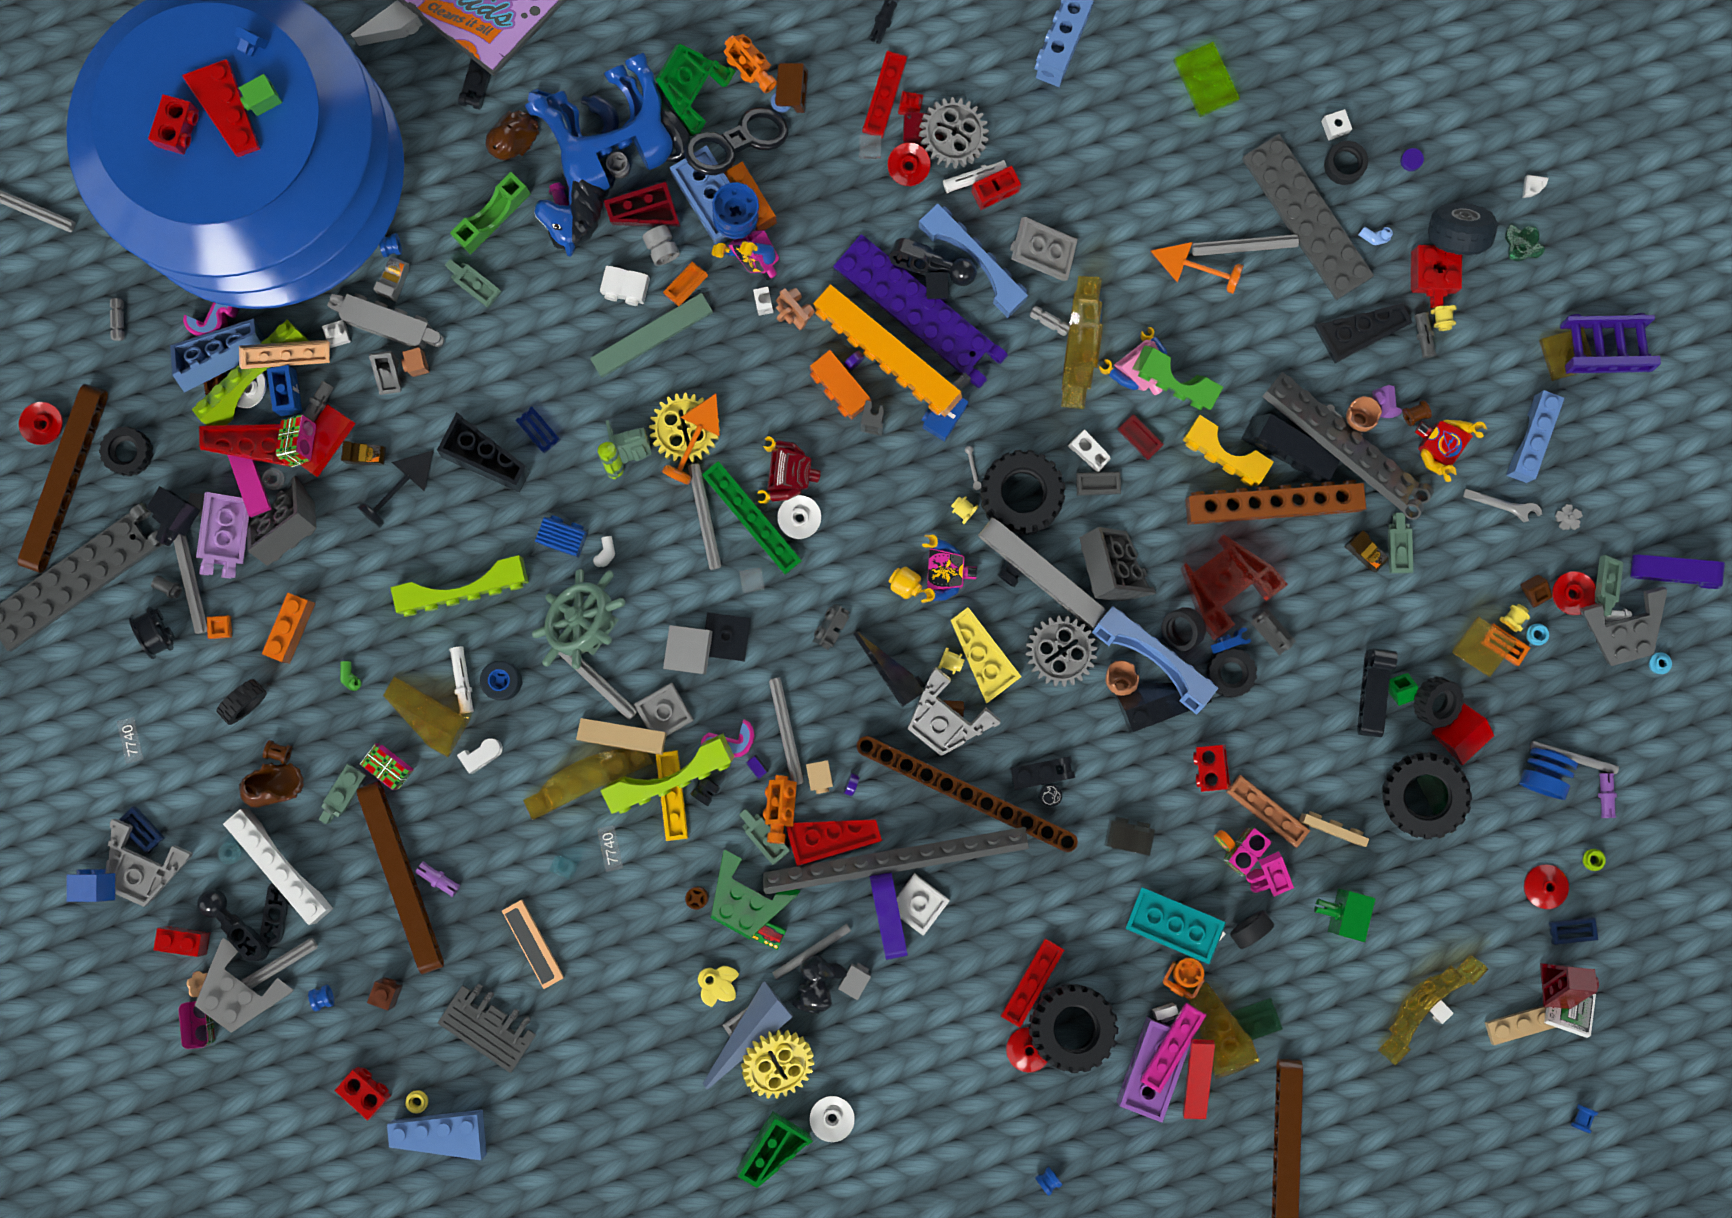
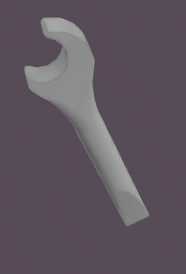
(1519, 510)

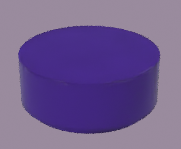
(1412, 159)
(854, 360)
(851, 784)

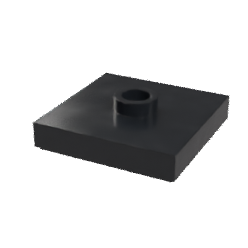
(728, 636)

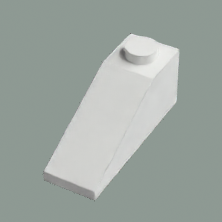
(389, 24)

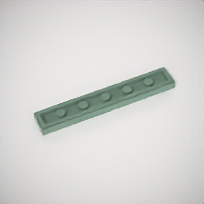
(651, 335)

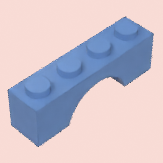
(1542, 420)

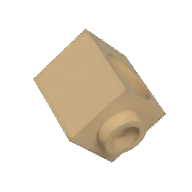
(819, 776)

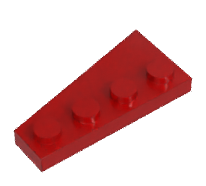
(220, 97)
(243, 441)
(824, 839)

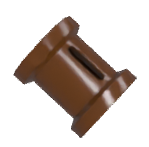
(1417, 413)
(277, 752)

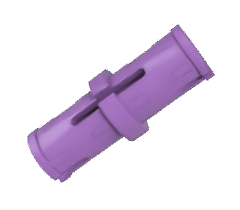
(1607, 795)
(437, 879)

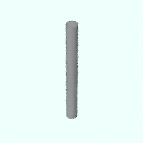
(1579, 758)
(795, 962)

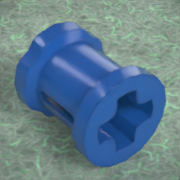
(1584, 1119)

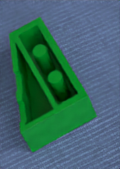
(771, 1149)

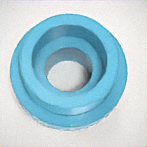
(1544, 634)
(1654, 663)

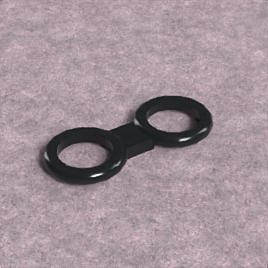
(736, 141)

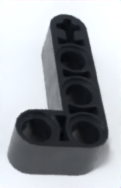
(1374, 691)

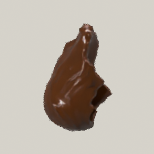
(512, 135)
(271, 785)

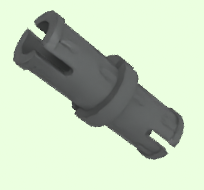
(1425, 335)
(318, 401)

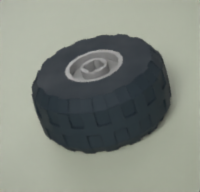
(1462, 228)

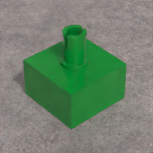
(1348, 914)

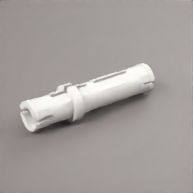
(971, 177)
(462, 689)

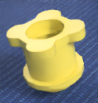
(1444, 317)
(964, 508)
(1515, 617)
(951, 661)

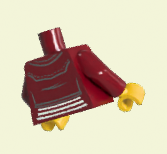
(788, 471)

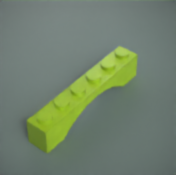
(220, 404)
(504, 574)
(628, 791)

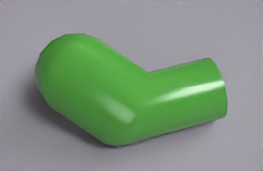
(347, 678)

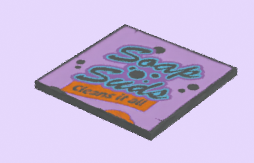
(486, 28)

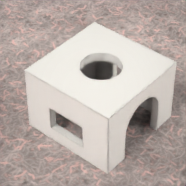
(1331, 129)
(763, 301)
(1441, 1012)

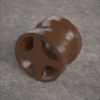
(693, 900)

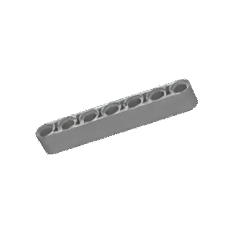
(1042, 573)

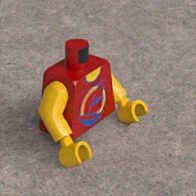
(1445, 443)

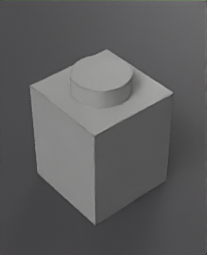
(855, 981)

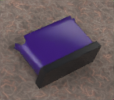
(757, 767)

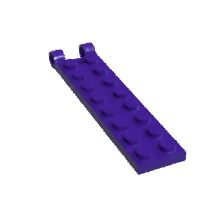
(907, 303)

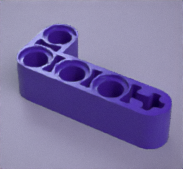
(1678, 570)
(888, 916)

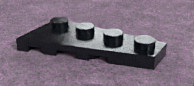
(1351, 334)

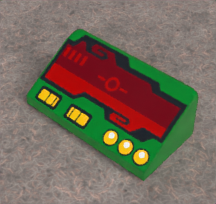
(770, 935)

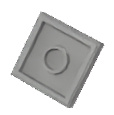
(664, 710)

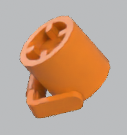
(1186, 974)

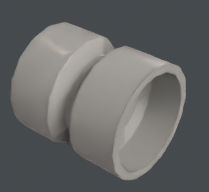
(661, 246)

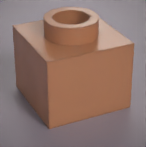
(415, 362)

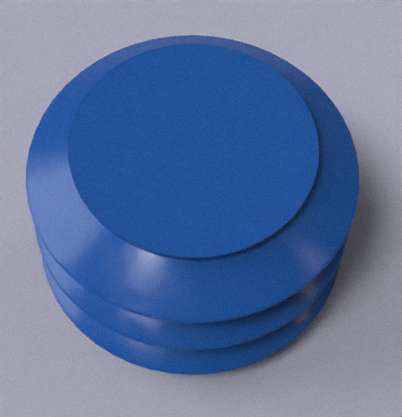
(222, 224)

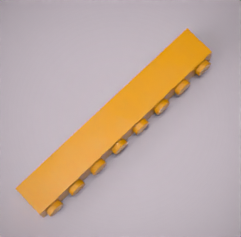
(888, 351)

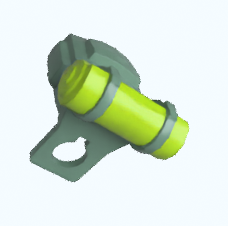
(622, 449)

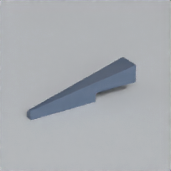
(762, 1015)

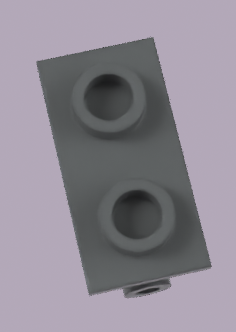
(834, 617)
(1273, 632)

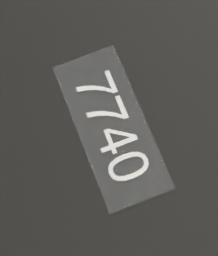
(130, 740)
(610, 848)

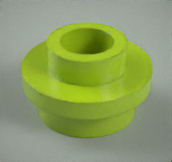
(1600, 859)

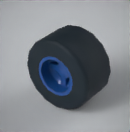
(493, 679)

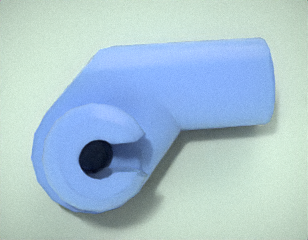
(1378, 237)

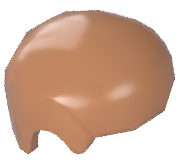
(1363, 413)
(1121, 678)

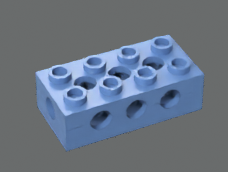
(1062, 40)
(698, 191)

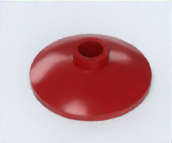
(908, 153)
(31, 423)
(1581, 586)
(1536, 883)
(1016, 1052)

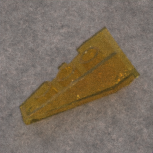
(432, 720)
(1233, 1046)

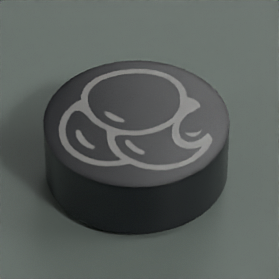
(1050, 795)

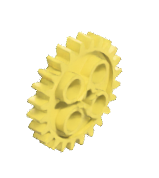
(665, 433)
(795, 1054)

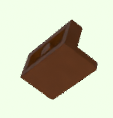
(792, 86)

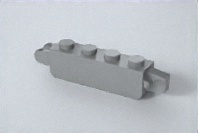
(385, 322)

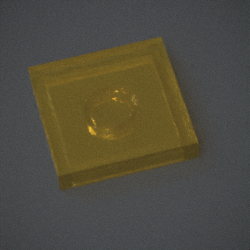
(1559, 351)
(1484, 646)

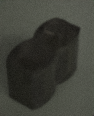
(1129, 836)

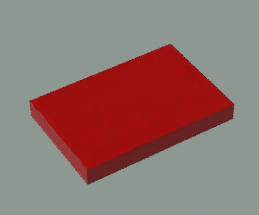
(330, 433)

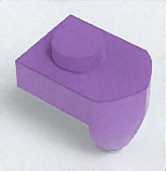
(1387, 401)

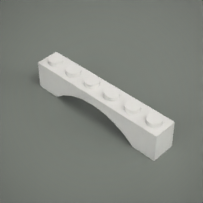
(257, 843)

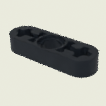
(277, 930)

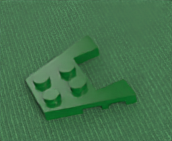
(683, 78)
(740, 906)

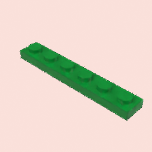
(751, 518)

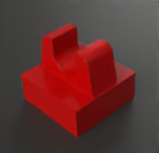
(910, 102)

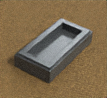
(1098, 483)

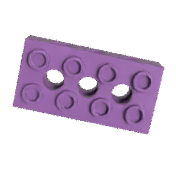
(1130, 1096)

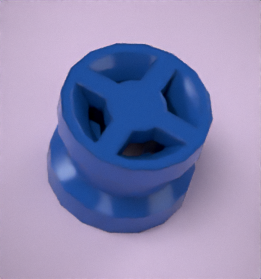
(390, 245)
(321, 998)
(1048, 1181)

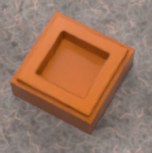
(219, 627)

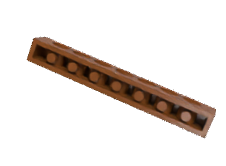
(1352, 491)

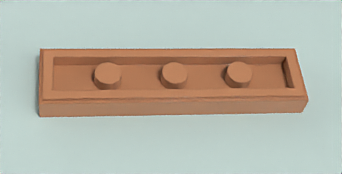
(1268, 811)

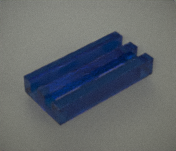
(526, 416)

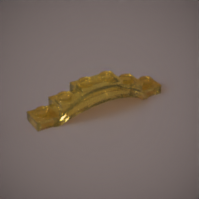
(1082, 342)
(585, 777)
(1422, 1000)

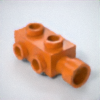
(749, 61)
(780, 807)

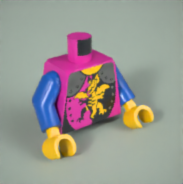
(753, 251)
(945, 570)

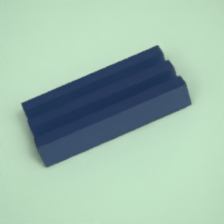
(150, 827)
(1554, 932)

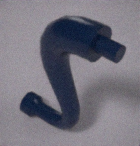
(608, 115)

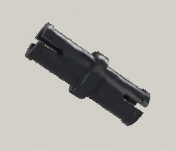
(882, 21)

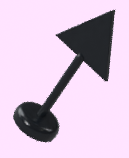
(414, 468)

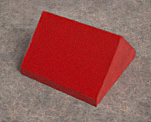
(1465, 734)

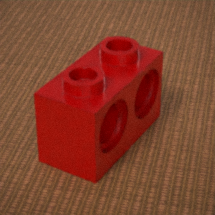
(167, 124)
(996, 187)
(1218, 767)
(360, 1097)

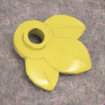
(720, 987)

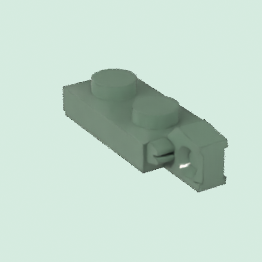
(473, 283)
(1400, 545)
(1608, 583)
(342, 793)
(757, 832)

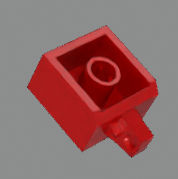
(1428, 280)

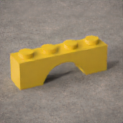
(1204, 438)

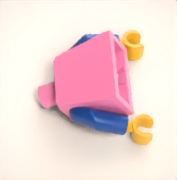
(1128, 377)

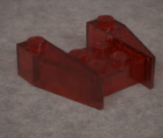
(1225, 579)

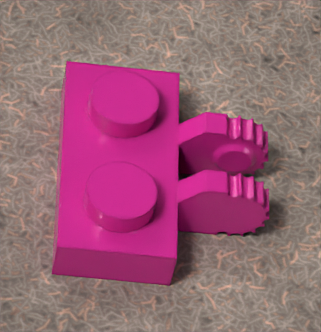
(1272, 876)

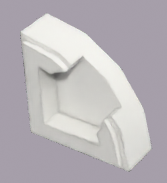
(1533, 185)

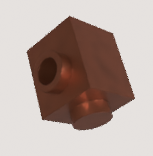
(384, 993)

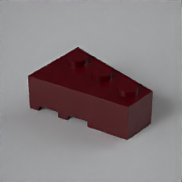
(643, 208)
(1567, 985)

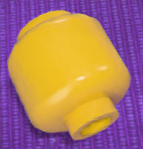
(905, 582)

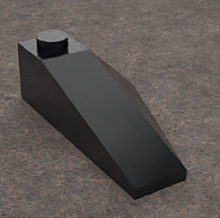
(898, 679)
(1151, 705)

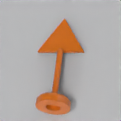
(1175, 257)
(704, 416)

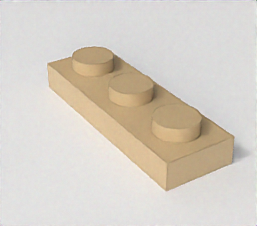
(1334, 828)
(1517, 1025)

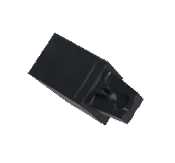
(172, 513)

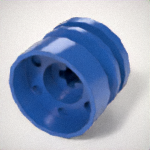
(732, 199)
(1548, 773)

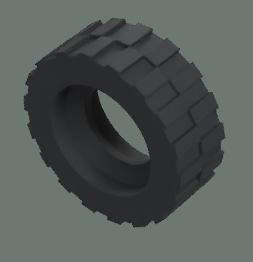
(110, 444)
(1248, 672)
(241, 701)
(1451, 706)

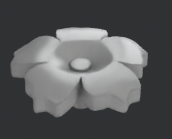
(1568, 517)

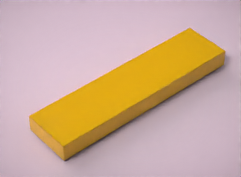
(673, 802)

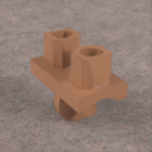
(790, 309)

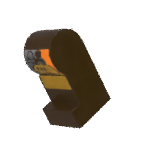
(363, 454)
(1366, 551)

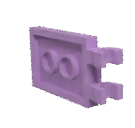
(222, 533)

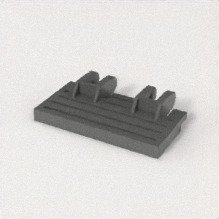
(486, 1029)

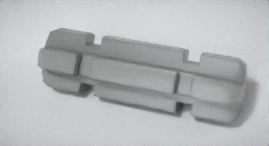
(117, 319)
(1049, 320)

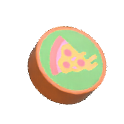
(1224, 840)

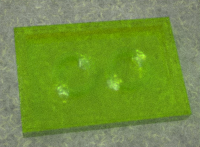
(1206, 79)

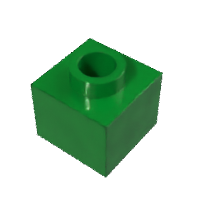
(1403, 689)

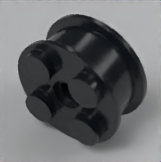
(151, 632)

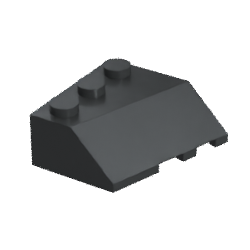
(282, 526)
(1113, 565)

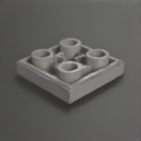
(687, 649)

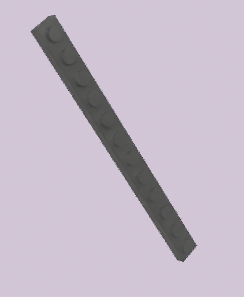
(895, 860)

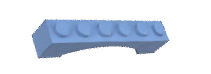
(941, 226)
(1192, 686)

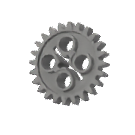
(945, 149)
(1072, 667)

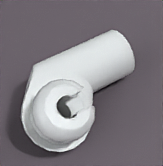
(606, 554)

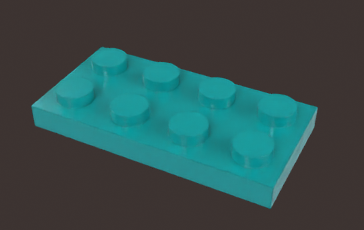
(1176, 925)

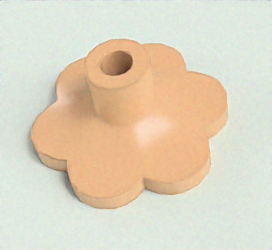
(196, 983)

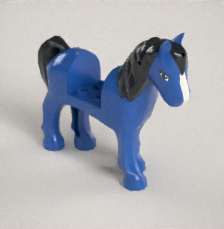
(651, 127)

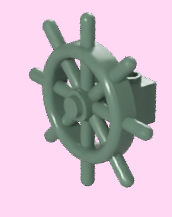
(584, 623)

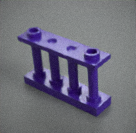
(1601, 362)

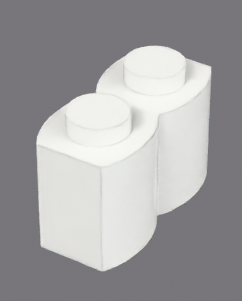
(624, 285)

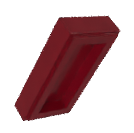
(1140, 437)

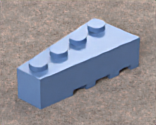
(212, 353)
(442, 1134)

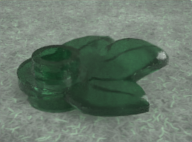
(1523, 243)

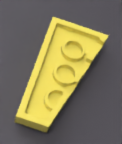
(985, 658)

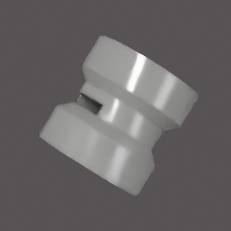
(618, 165)

